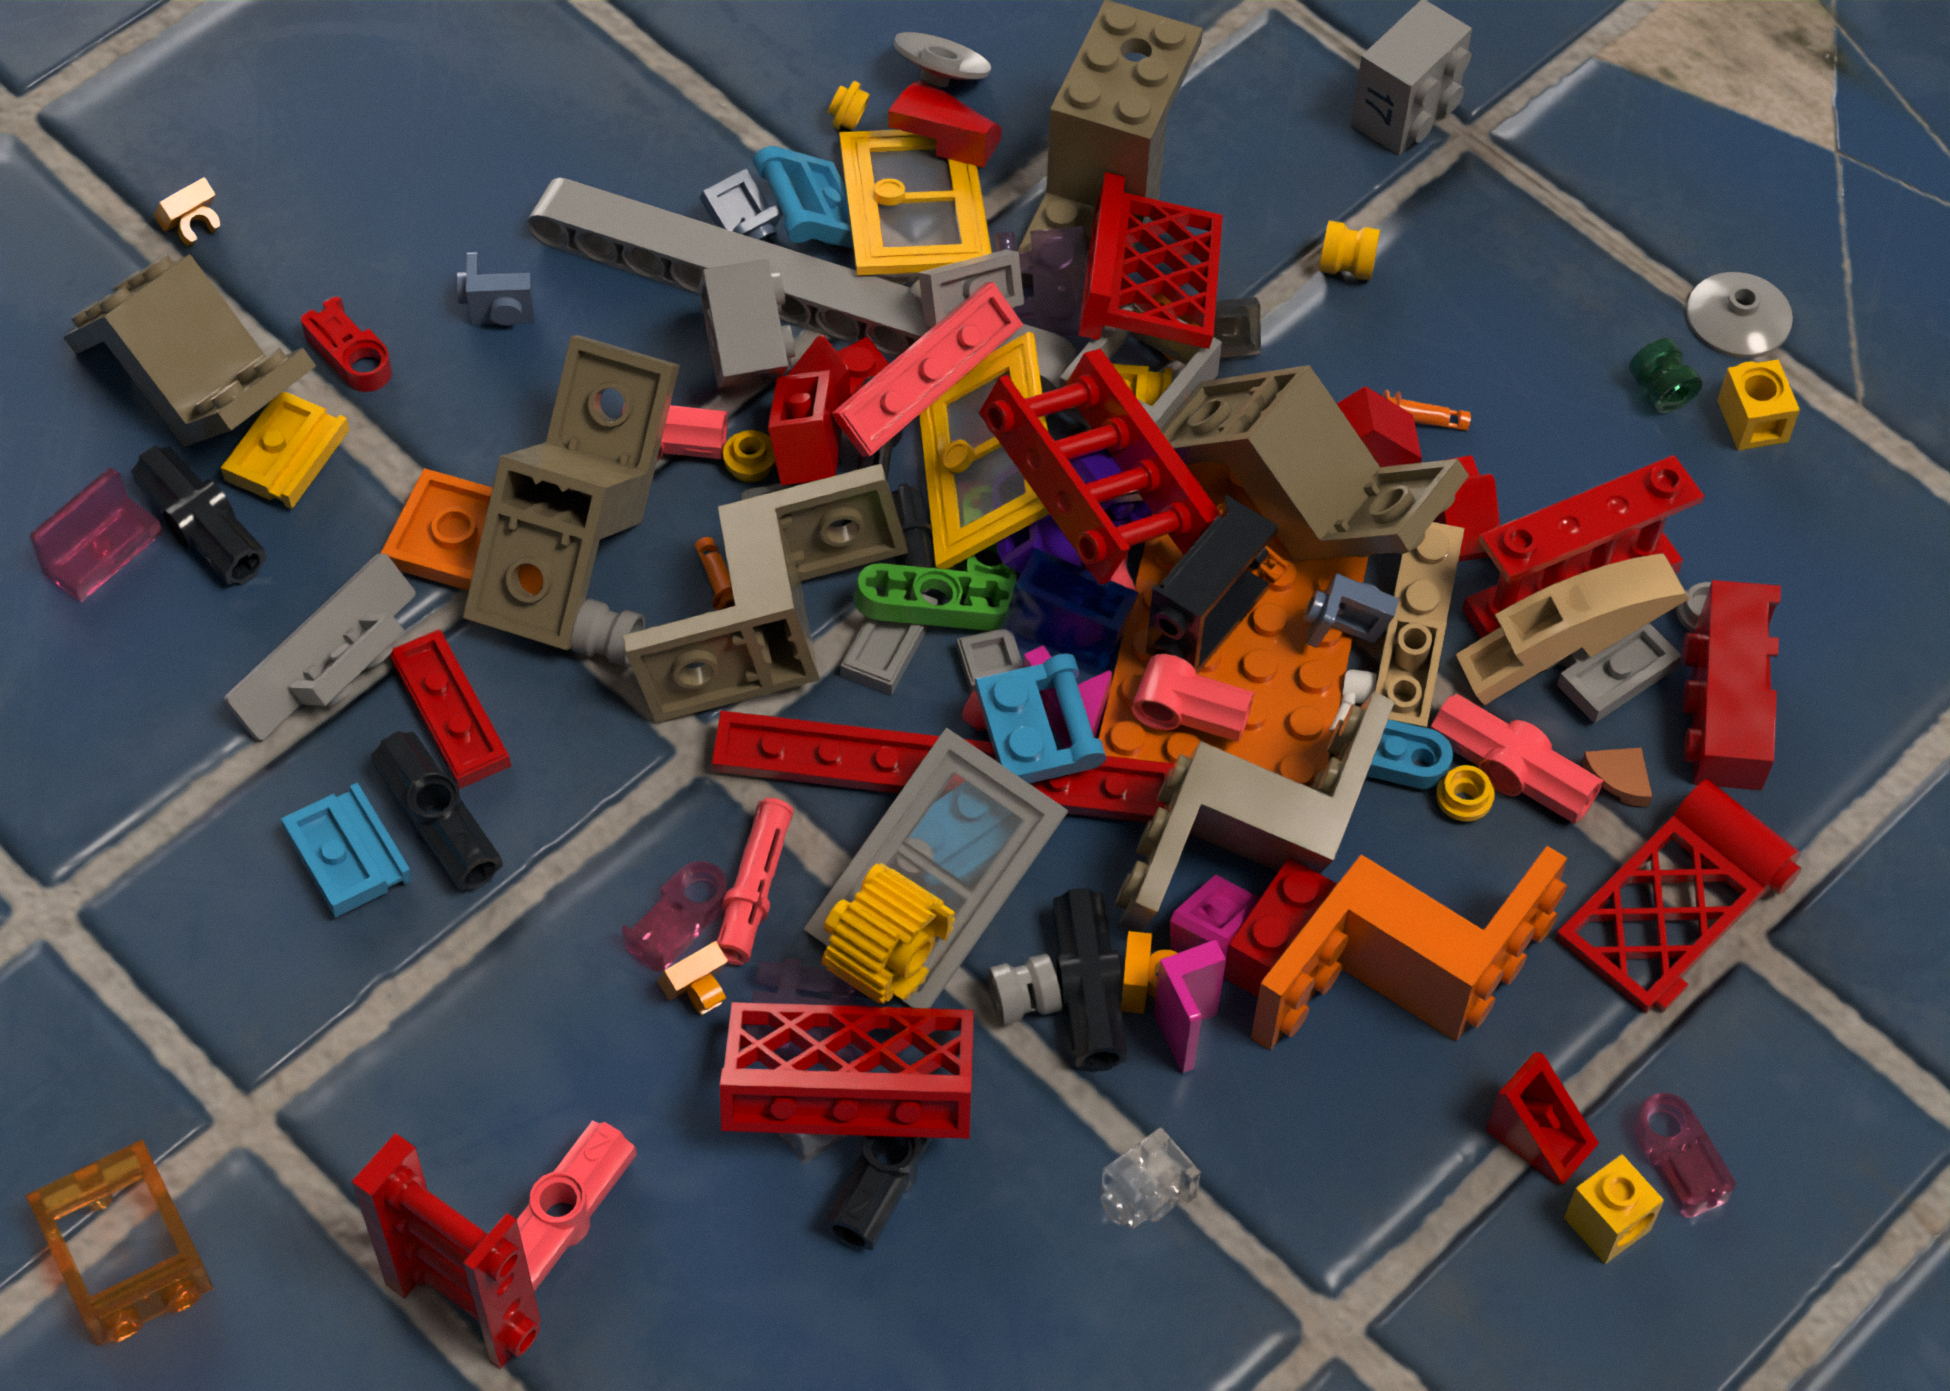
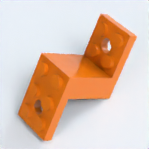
(1408, 949)

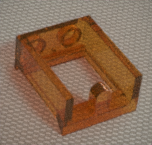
(157, 1290)

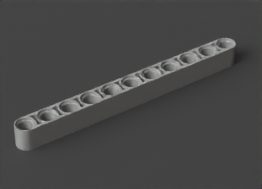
(816, 292)

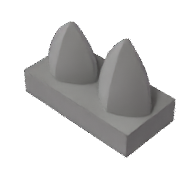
(949, 285)

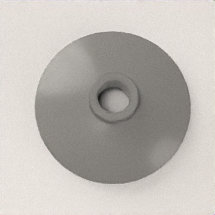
(941, 58)
(1739, 315)

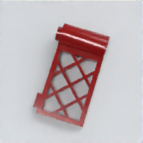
(1735, 850)

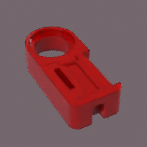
(344, 343)

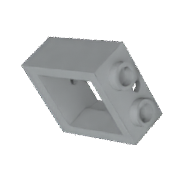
(1200, 366)

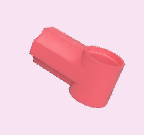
(694, 432)
(1176, 695)

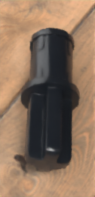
(916, 530)

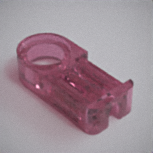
(675, 918)
(1686, 1158)

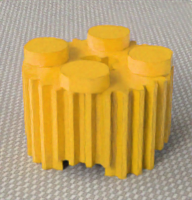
(885, 935)

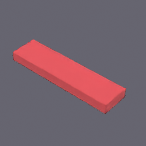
(927, 369)

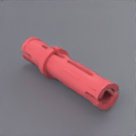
(747, 901)

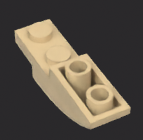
(1572, 614)
(1419, 625)

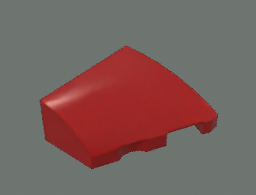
(958, 129)

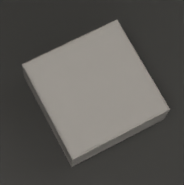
(988, 654)

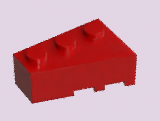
(1732, 686)

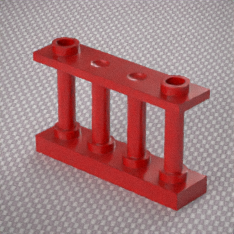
(1133, 441)
(1582, 534)
(431, 1243)

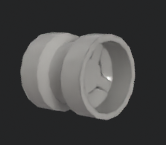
(602, 631)
(1024, 989)

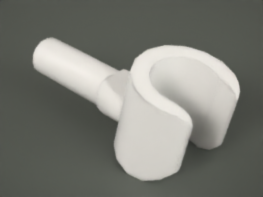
(1356, 690)

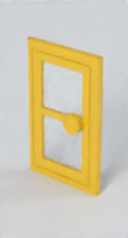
(909, 204)
(970, 478)

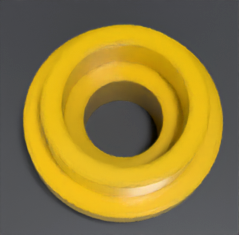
(848, 106)
(745, 466)
(1470, 781)

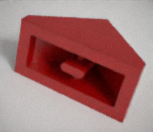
(1382, 427)
(1541, 1121)

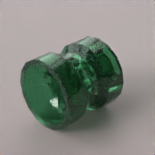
(1664, 374)

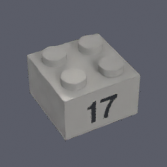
(1411, 77)
(744, 324)

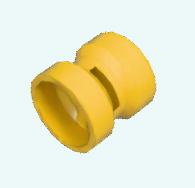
(1349, 250)

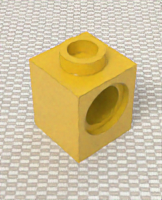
(1758, 404)
(1613, 1209)

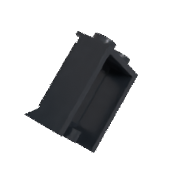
(1210, 587)

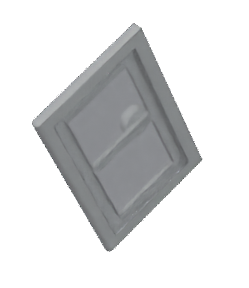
(961, 834)

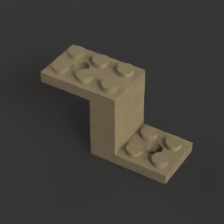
(1112, 115)
(186, 349)
(1310, 465)
(570, 492)
(767, 635)
(1252, 810)

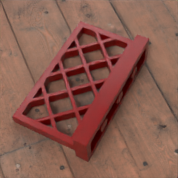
(1114, 258)
(847, 1096)

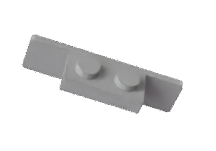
(326, 650)

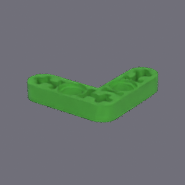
(973, 580)

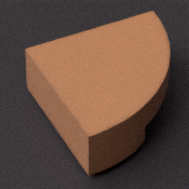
(1622, 774)

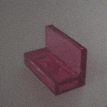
(93, 536)

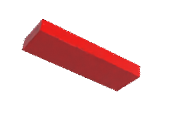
(449, 709)

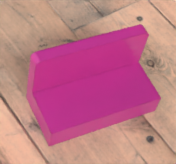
(1186, 995)

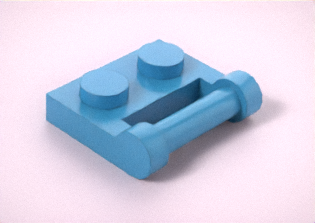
(818, 189)
(1021, 727)

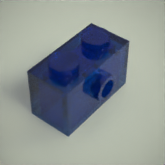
(1069, 610)

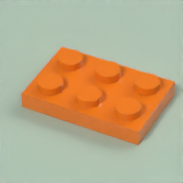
(443, 531)

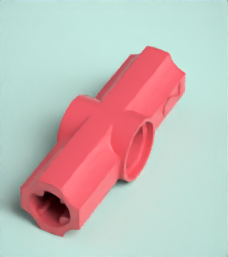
(1517, 758)
(579, 1180)

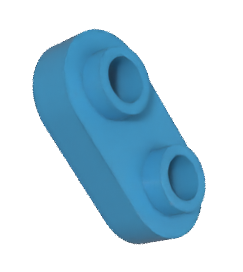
(1403, 745)

